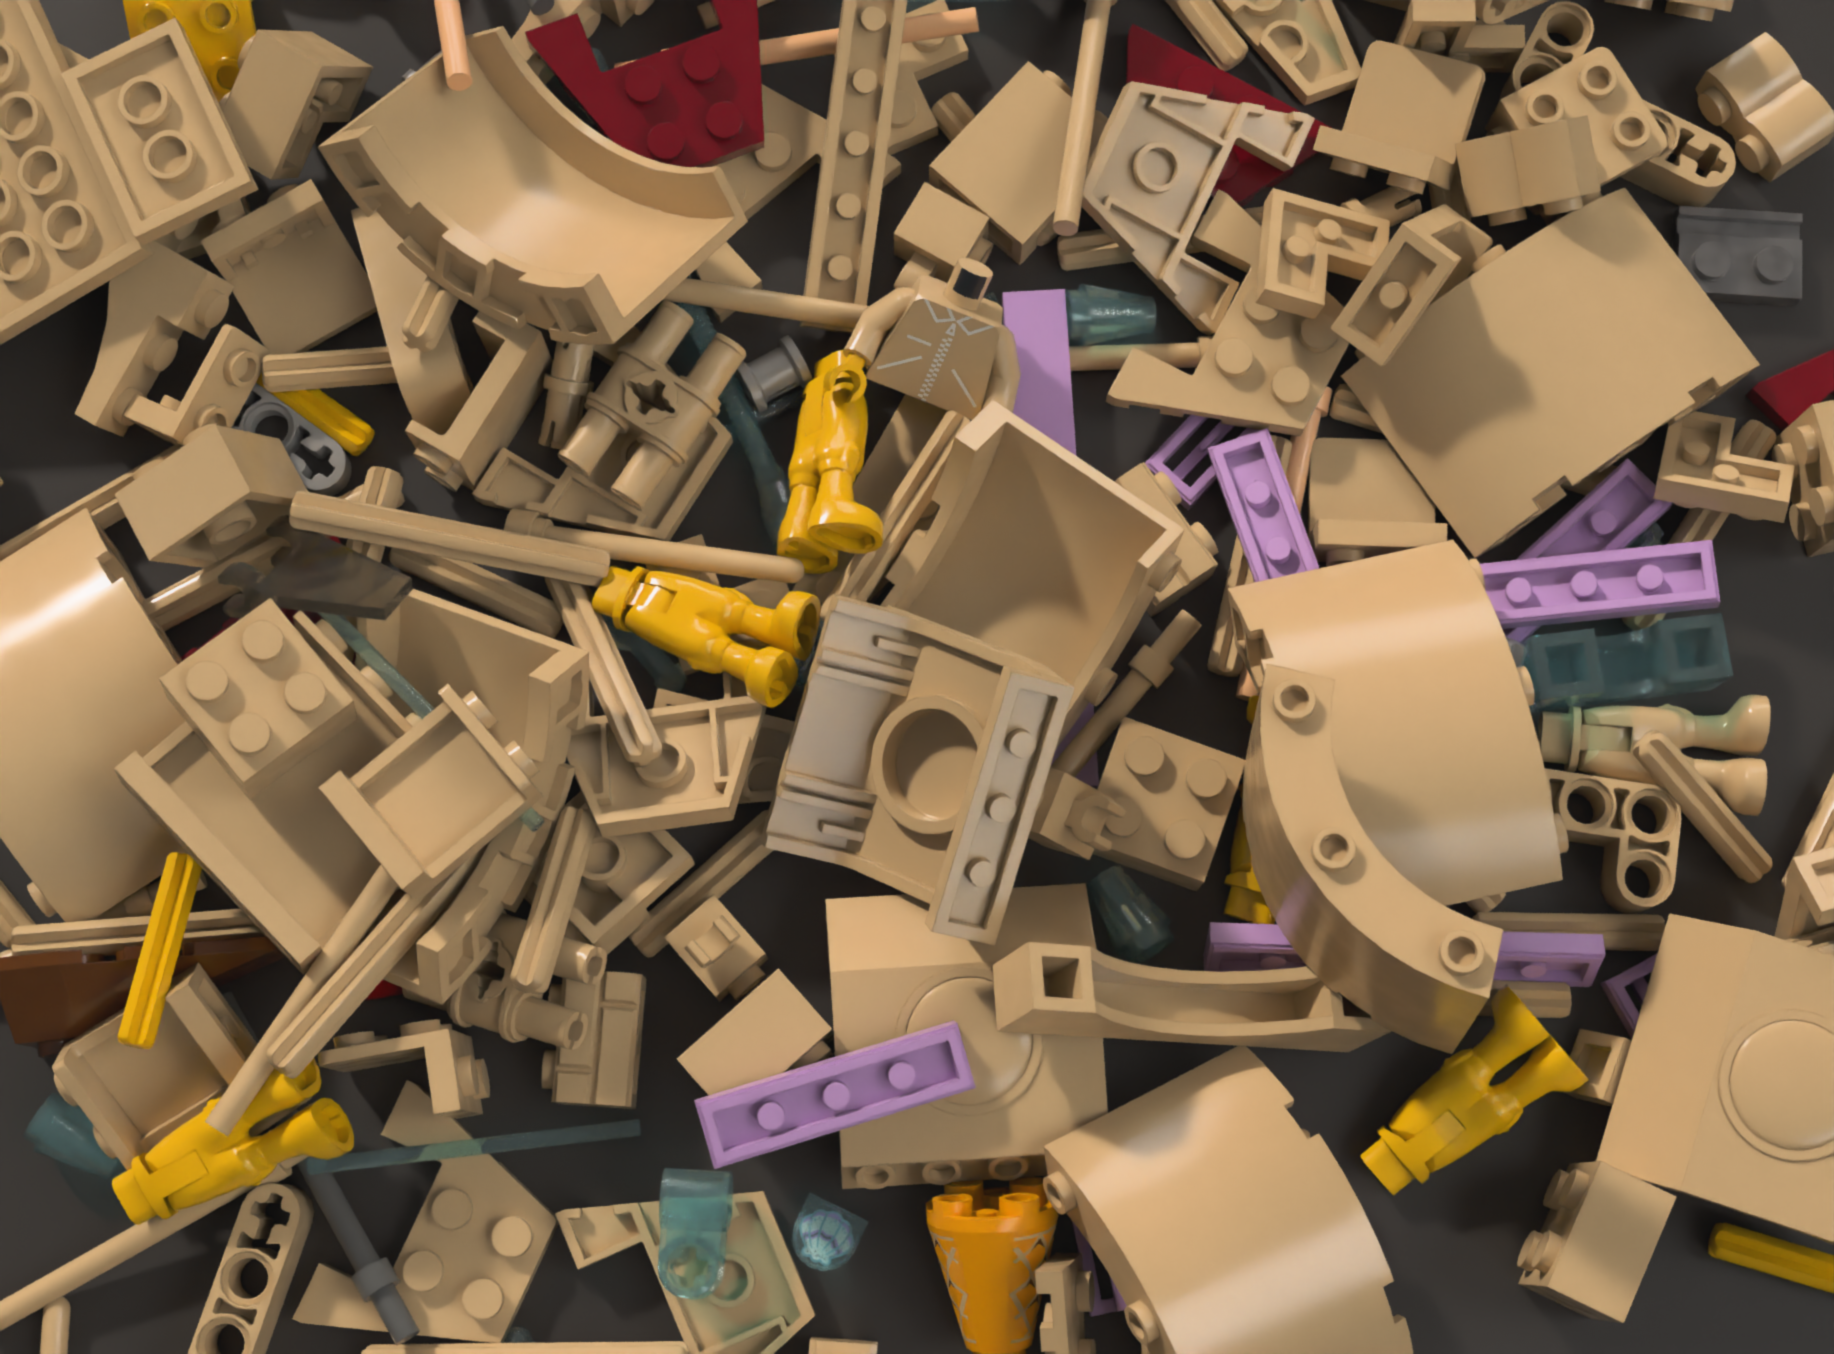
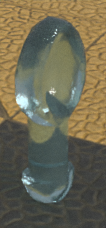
(653, 659)

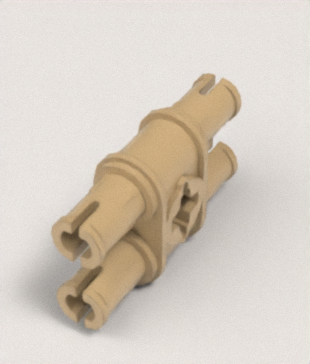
(662, 434)
(496, 1004)

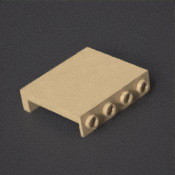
(286, 849)

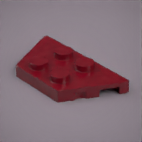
(1166, 65)

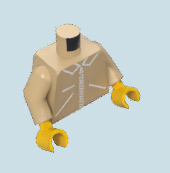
(936, 344)

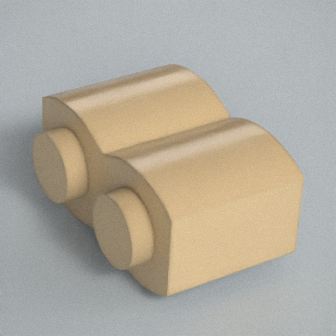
(1766, 107)
(1528, 168)

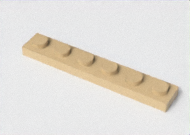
(854, 152)

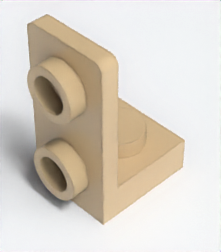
(214, 394)

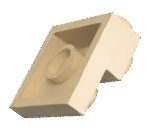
(620, 883)

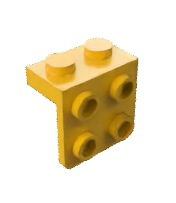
(213, 27)

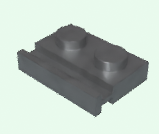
(1741, 253)

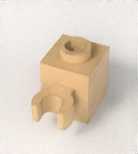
(937, 234)
(1072, 816)
(718, 950)

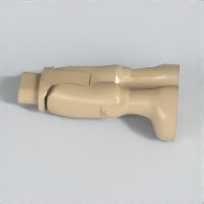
(1603, 740)

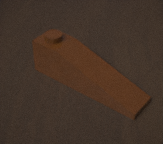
(68, 992)

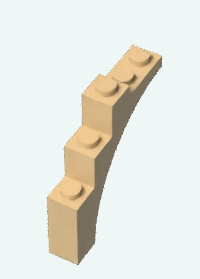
(145, 320)

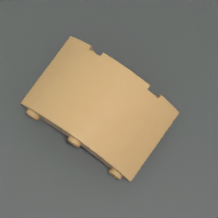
(526, 201)
(1549, 367)
(1036, 555)
(538, 697)
(74, 705)
(1422, 715)
(1335, 893)
(1226, 1220)

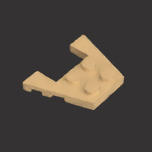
(790, 148)
(1158, 173)
(1261, 362)
(589, 500)
(694, 778)
(466, 1251)
(760, 1291)

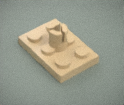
(159, 131)

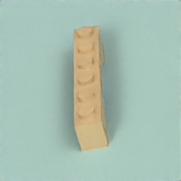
(1096, 995)

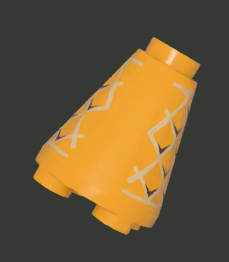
(989, 1256)

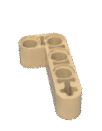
(1690, 143)
(431, 382)
(1621, 839)
(227, 1299)

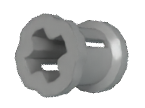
(773, 374)

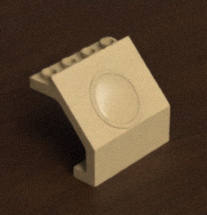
(919, 761)
(903, 978)
(1733, 1076)

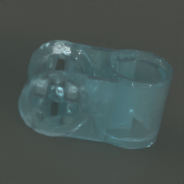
(692, 1216)

